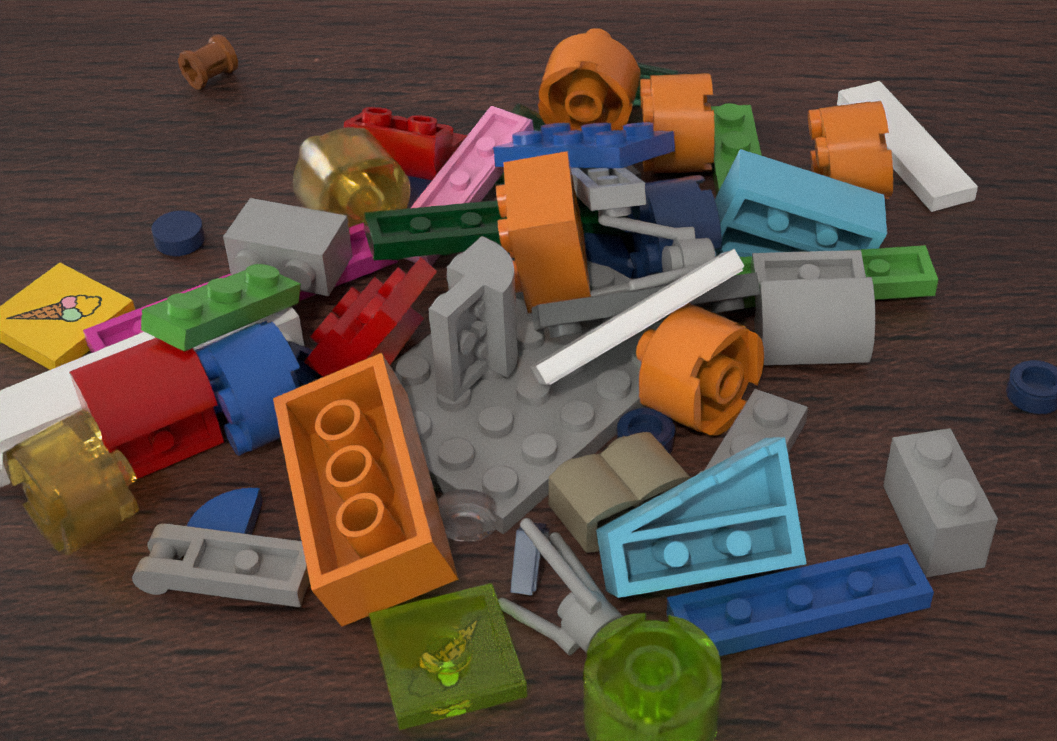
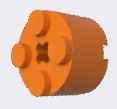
(589, 82)
(680, 106)
(852, 145)
(698, 368)

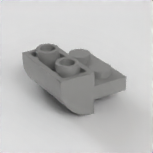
(814, 307)
(475, 319)

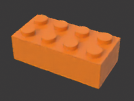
(362, 491)

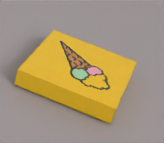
(53, 311)

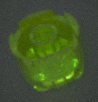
(651, 682)

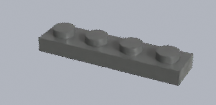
(567, 316)

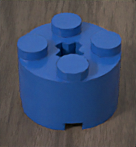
(245, 377)

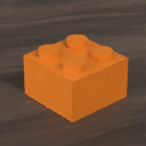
(543, 229)

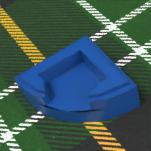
(230, 511)

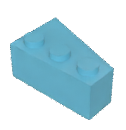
(791, 209)
(709, 528)

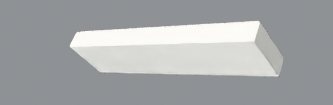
(915, 153)
(637, 317)

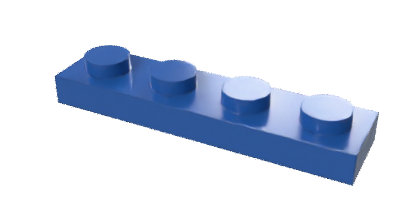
(807, 600)

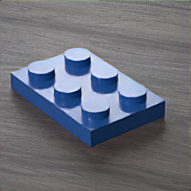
(590, 148)

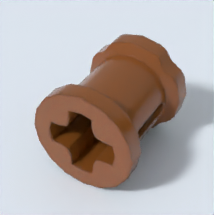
(208, 61)

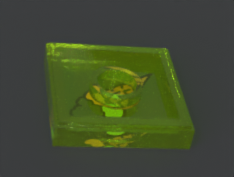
(447, 656)

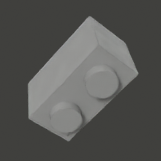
(296, 240)
(939, 502)

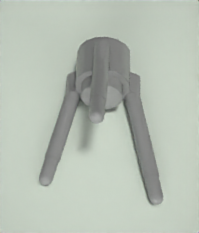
(677, 259)
(582, 611)

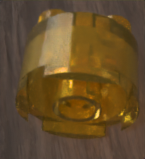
(349, 175)
(72, 482)

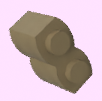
(607, 485)

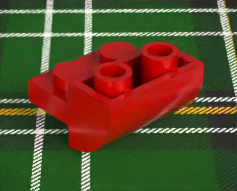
(414, 142)
(370, 321)
(150, 404)

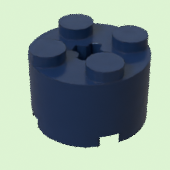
(675, 205)

